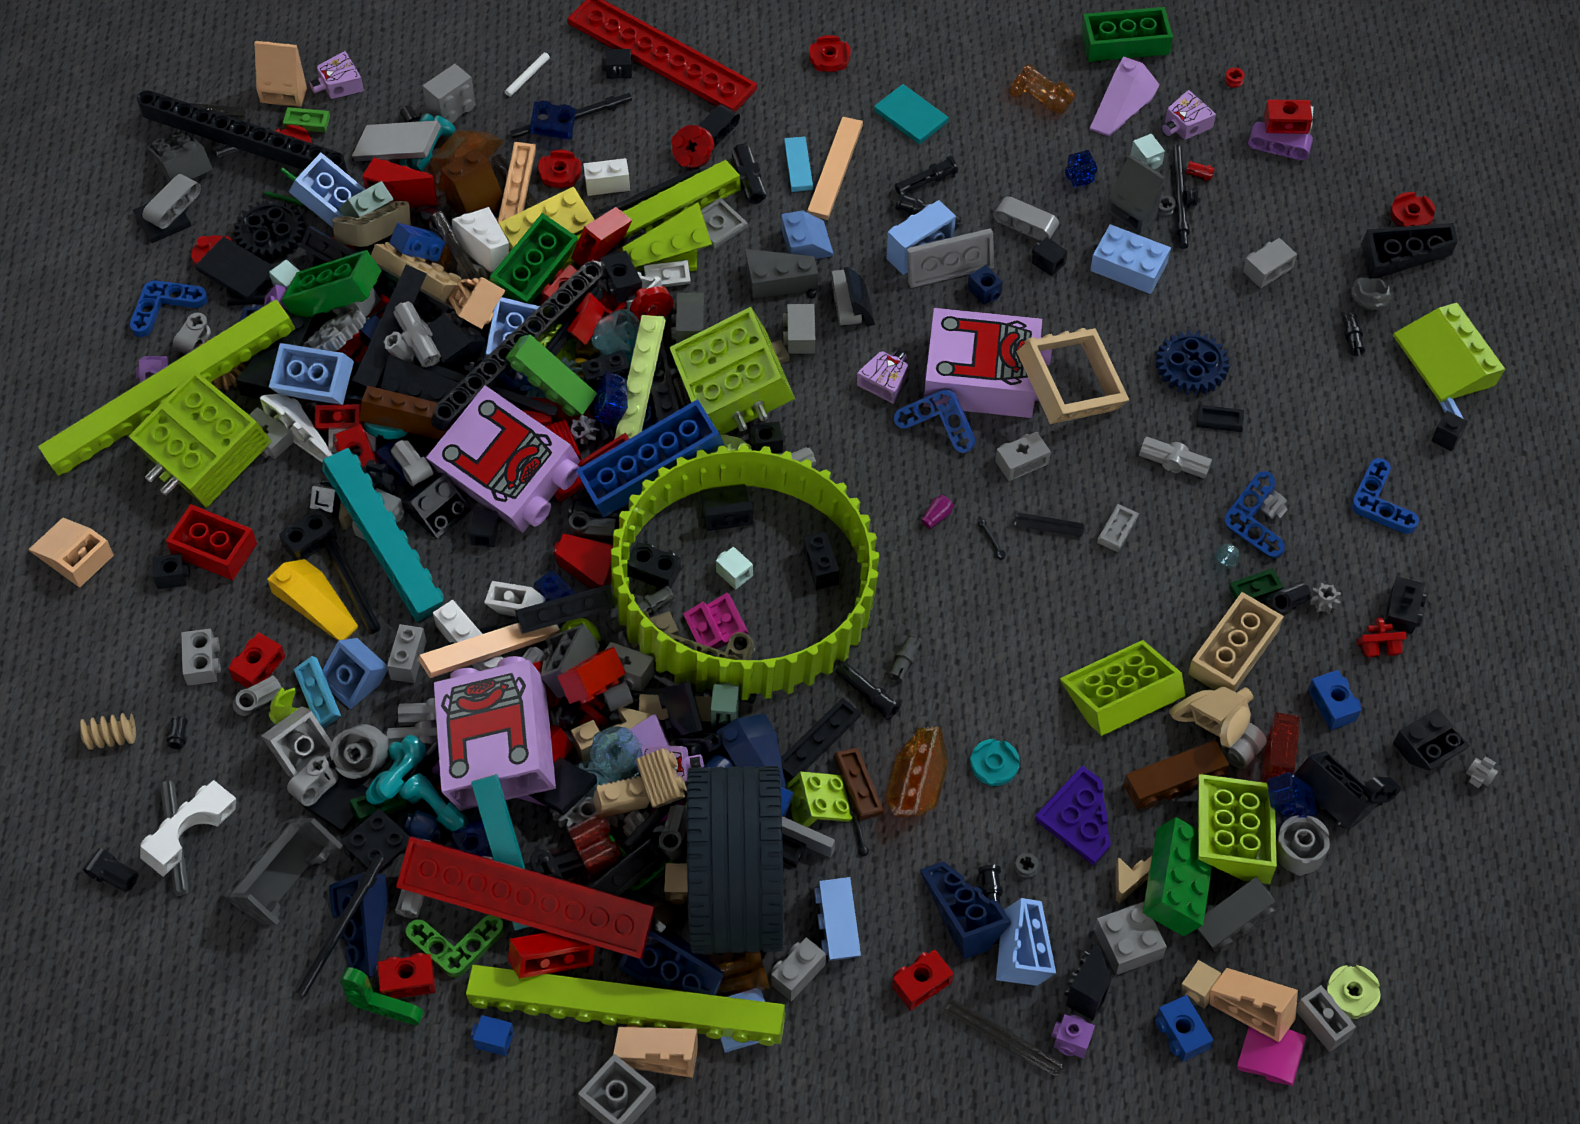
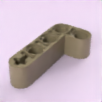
(372, 226)
(730, 652)

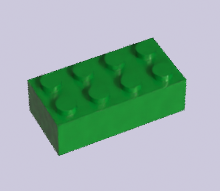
(1126, 34)
(534, 260)
(332, 285)
(1177, 879)

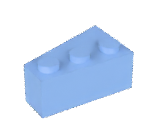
(837, 919)
(1025, 945)

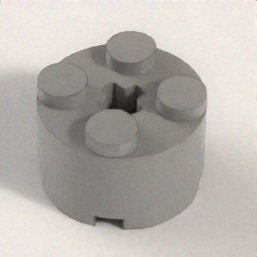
(359, 751)
(1302, 844)

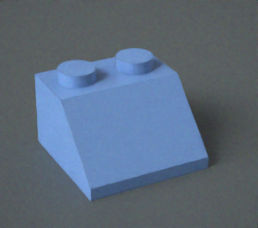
(805, 235)
(353, 671)

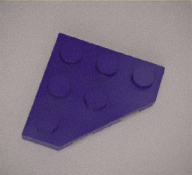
(1079, 816)

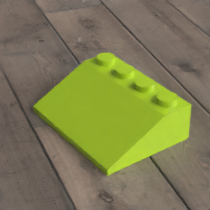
(1450, 353)
(1124, 687)
(1236, 827)

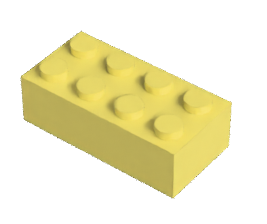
(564, 208)

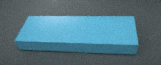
(798, 164)
(317, 692)

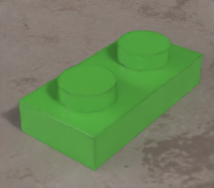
(307, 118)

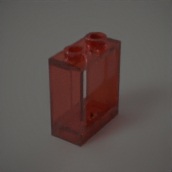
(1281, 746)

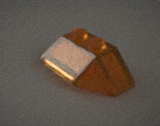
(460, 144)
(918, 774)

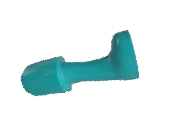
(447, 130)
(405, 757)
(420, 788)

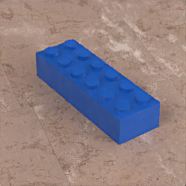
(623, 469)

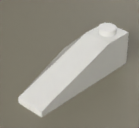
(291, 415)

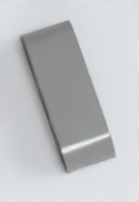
(171, 201)
(1026, 218)
(842, 298)

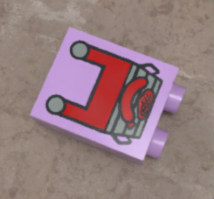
(980, 363)
(505, 460)
(494, 726)

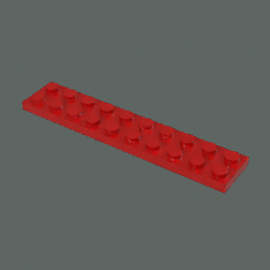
(663, 54)
(526, 897)

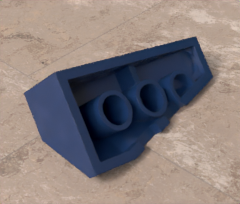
(752, 743)
(968, 914)
(366, 925)
(671, 963)

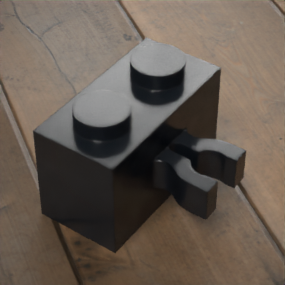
(1405, 605)

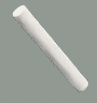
(527, 74)

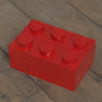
(211, 542)

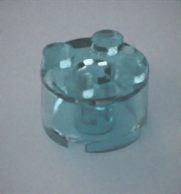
(616, 332)
(615, 753)

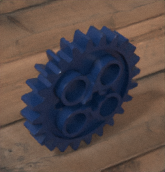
(1192, 362)

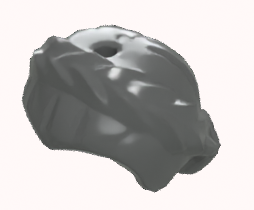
(1371, 293)

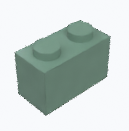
(366, 201)
(724, 705)

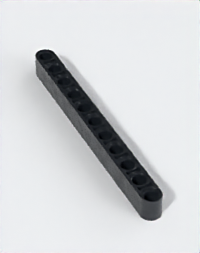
(233, 131)
(500, 367)

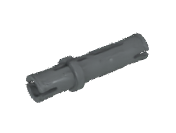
(649, 603)

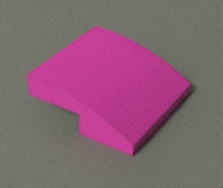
(715, 622)
(1271, 1058)

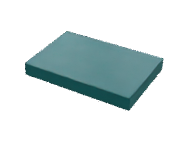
(911, 114)

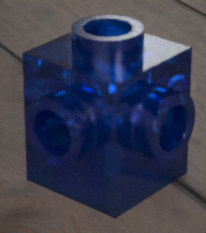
(1081, 168)

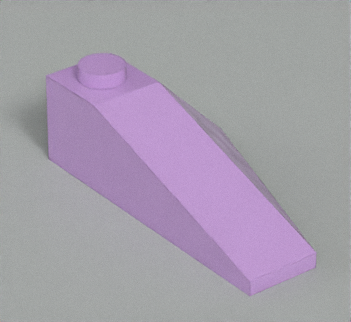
(1127, 93)

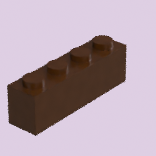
(399, 412)
(1174, 775)

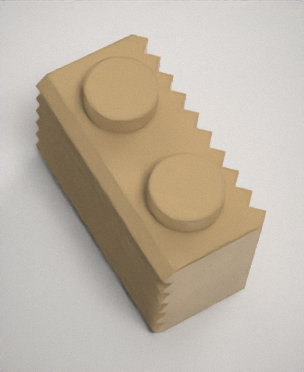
(661, 777)
(620, 797)

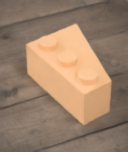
(475, 300)
(1255, 1002)
(658, 1049)

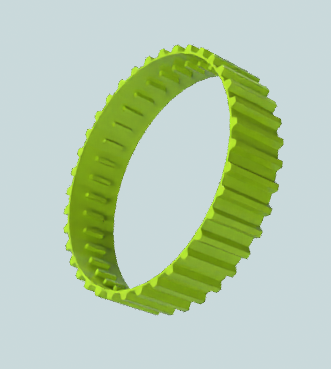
(763, 471)

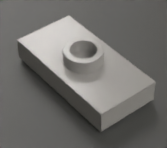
(1118, 528)

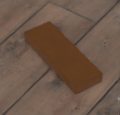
(858, 783)

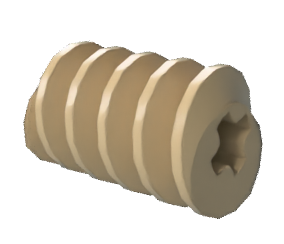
(108, 732)

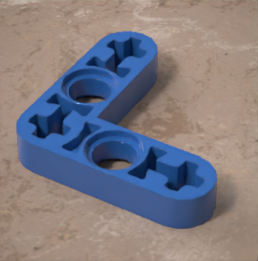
(157, 299)
(945, 412)
(1371, 499)
(1248, 513)

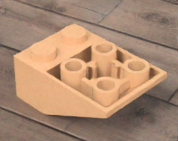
(279, 74)
(73, 550)

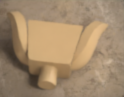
(1217, 711)

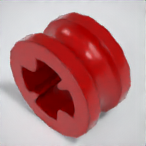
(1234, 83)

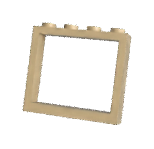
(1046, 389)

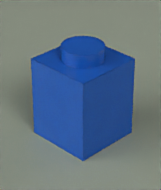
(492, 1035)

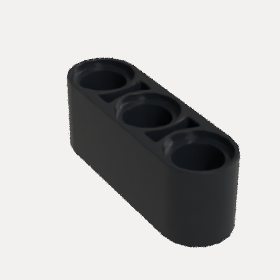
(719, 123)

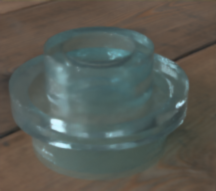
(1227, 555)

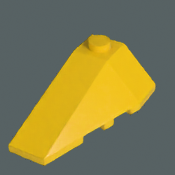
(312, 596)

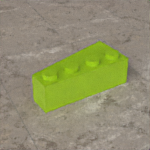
(670, 239)

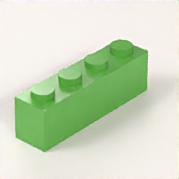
(551, 376)

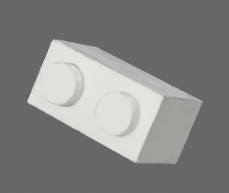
(606, 177)
(507, 598)

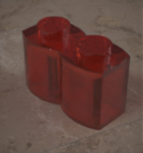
(595, 844)

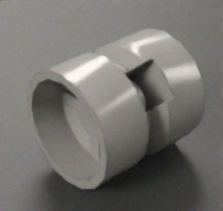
(1245, 748)

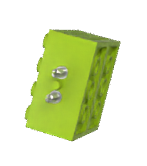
(733, 371)
(199, 440)

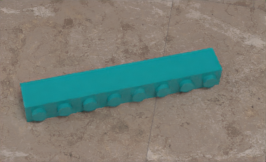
(382, 534)

